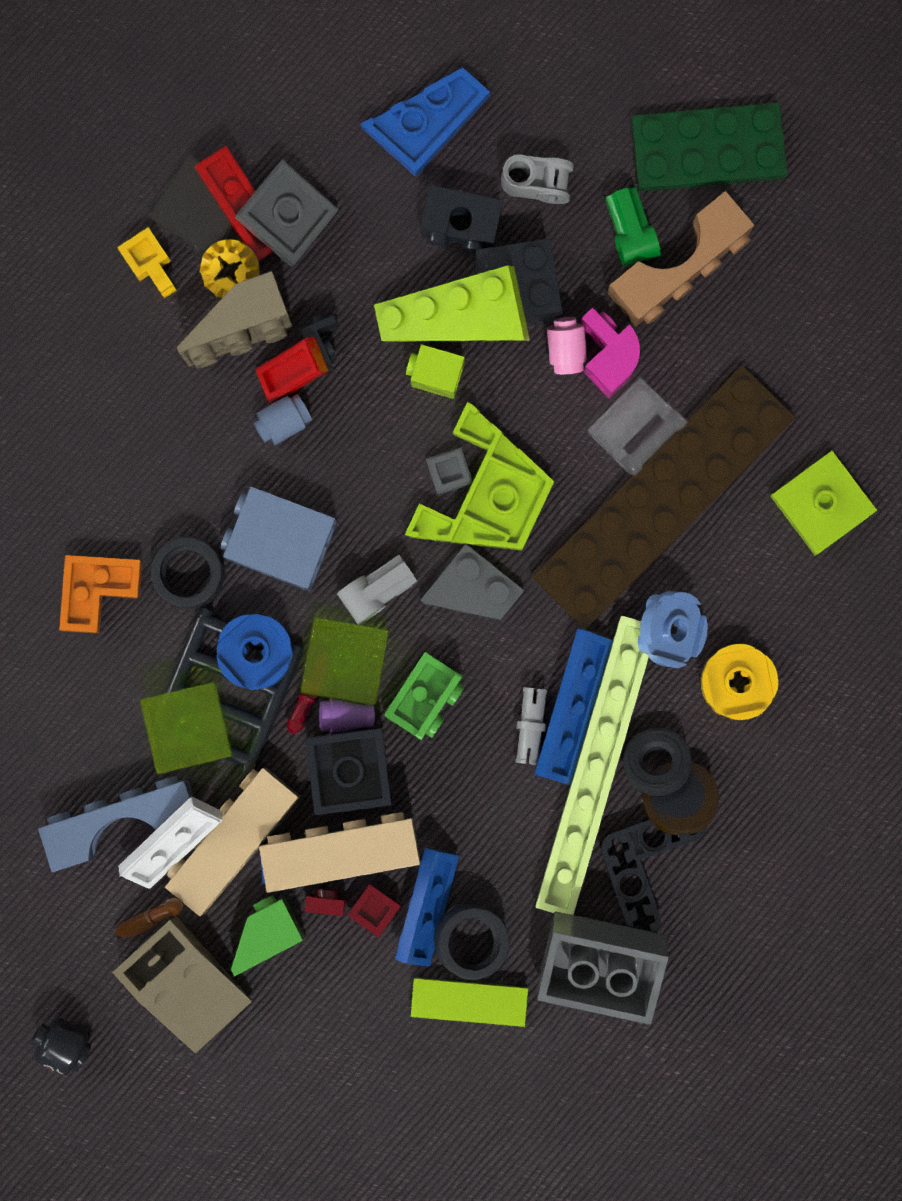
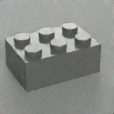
(603, 968)

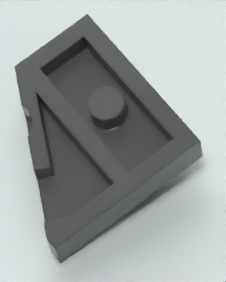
(473, 587)

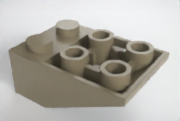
(241, 318)
(182, 985)

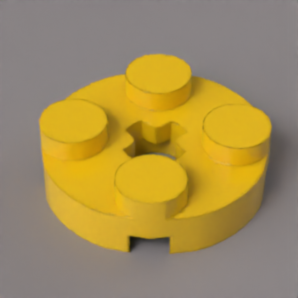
(756, 694)

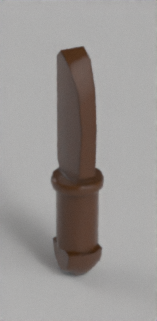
(149, 918)

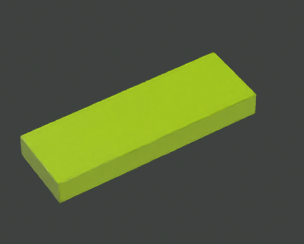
(469, 1001)

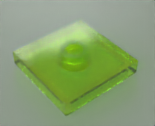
(344, 661)
(186, 728)

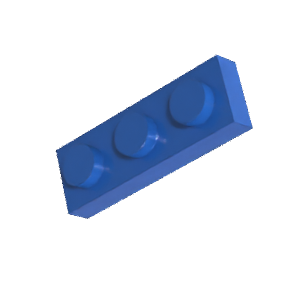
(426, 907)

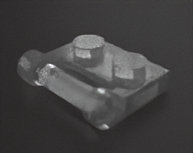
(628, 418)

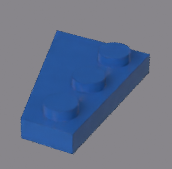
(425, 123)

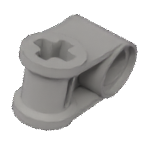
(540, 178)

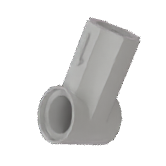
(369, 594)

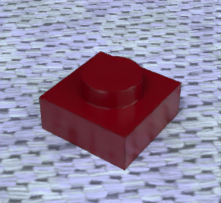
(325, 902)
(374, 910)

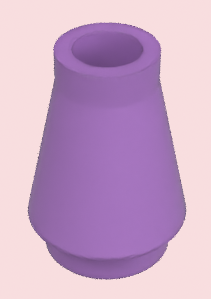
(344, 716)

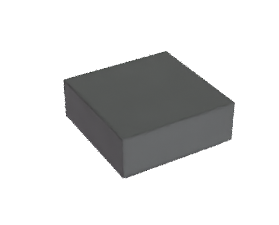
(449, 471)

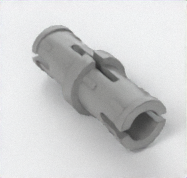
(531, 725)

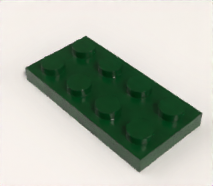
(708, 147)

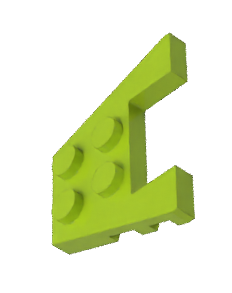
(501, 499)

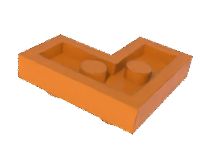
(85, 584)

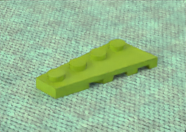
(463, 310)

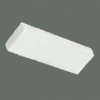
(170, 842)

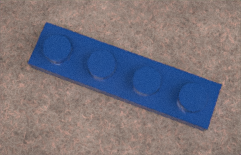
(573, 707)

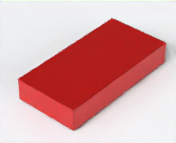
(291, 369)

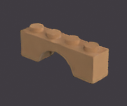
(645, 289)

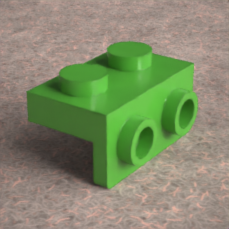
(424, 696)

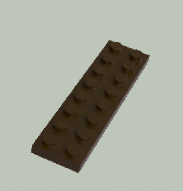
(663, 498)

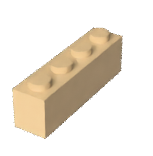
(232, 841)
(339, 854)

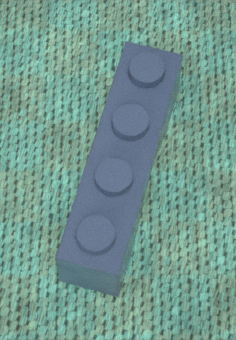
(75, 839)

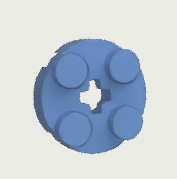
(656, 624)

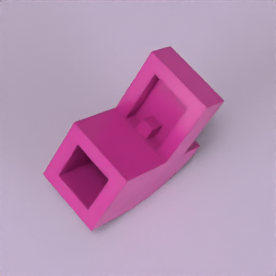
(619, 353)

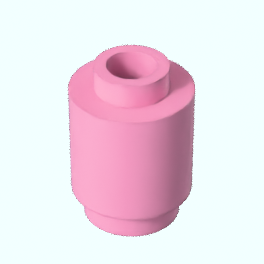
(567, 345)

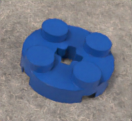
(232, 651)

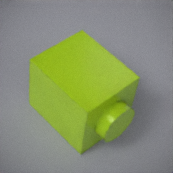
(435, 371)

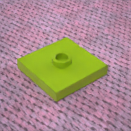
(823, 503)

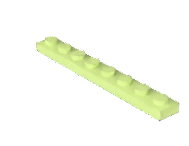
(594, 771)

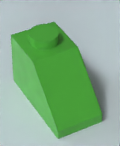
(267, 933)

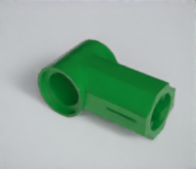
(634, 237)

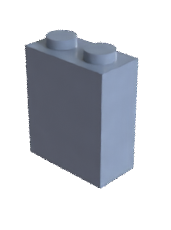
(278, 538)

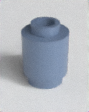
(282, 419)

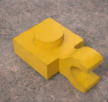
(146, 259)

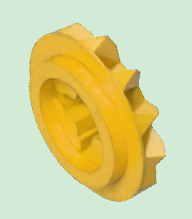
(231, 252)

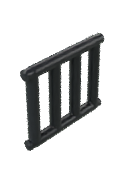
(261, 724)

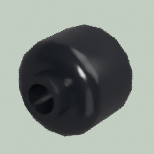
(60, 1046)

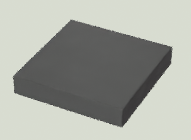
(286, 213)

